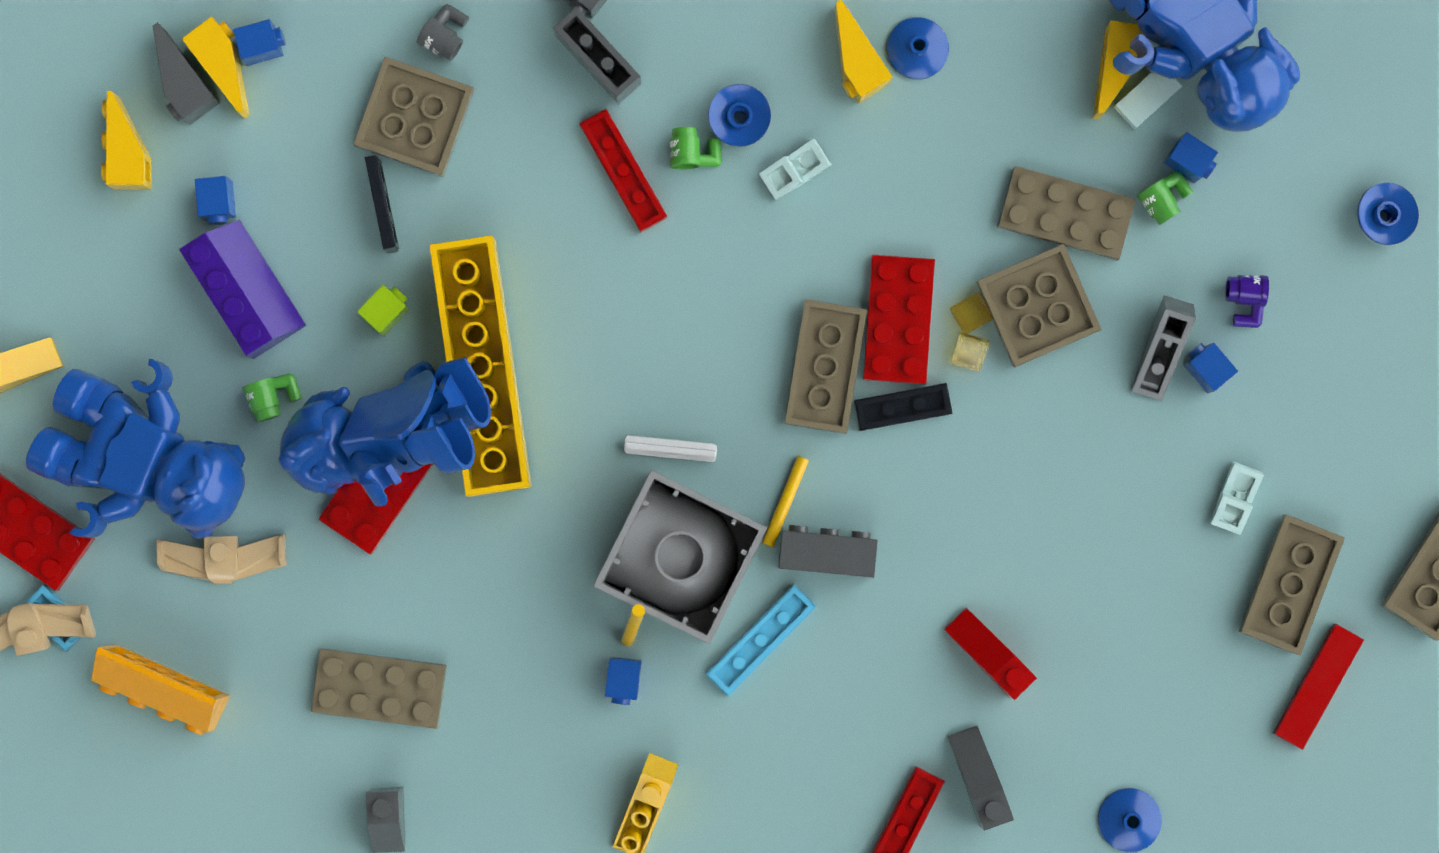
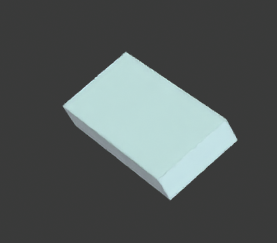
(1146, 98)

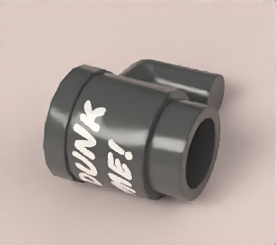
(440, 38)

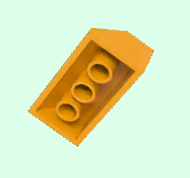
(159, 688)

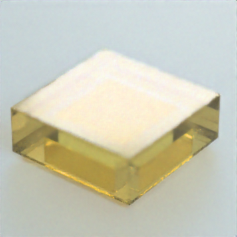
(971, 313)
(969, 351)

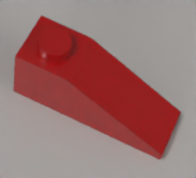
(990, 654)

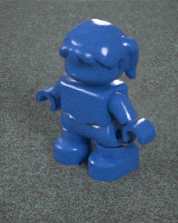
(1241, 85)
(387, 431)
(137, 456)

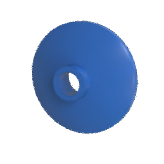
(916, 63)
(740, 99)
(1400, 210)
(1114, 816)

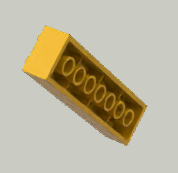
(478, 328)

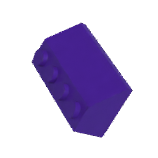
(242, 288)

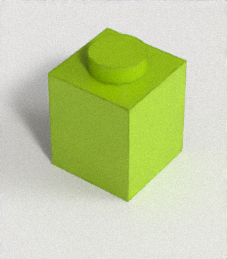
(384, 309)

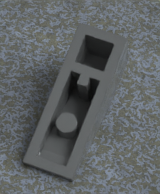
(181, 83)
(1164, 347)
(980, 778)

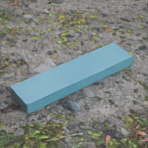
(761, 640)

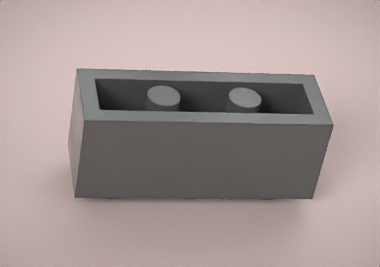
(597, 55)
(828, 552)

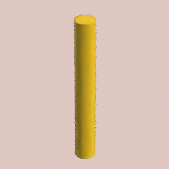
(785, 501)
(633, 625)

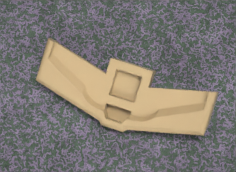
(222, 558)
(30, 625)

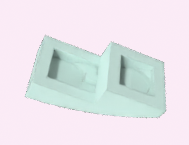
(795, 169)
(1236, 498)

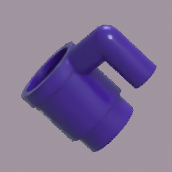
(1248, 291)

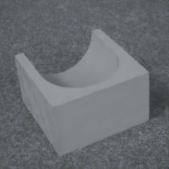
(680, 556)

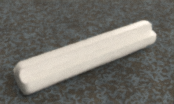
(670, 448)

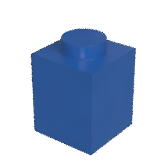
(259, 42)
(1191, 158)
(215, 199)
(1209, 366)
(623, 680)

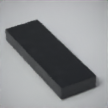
(382, 204)
(903, 407)

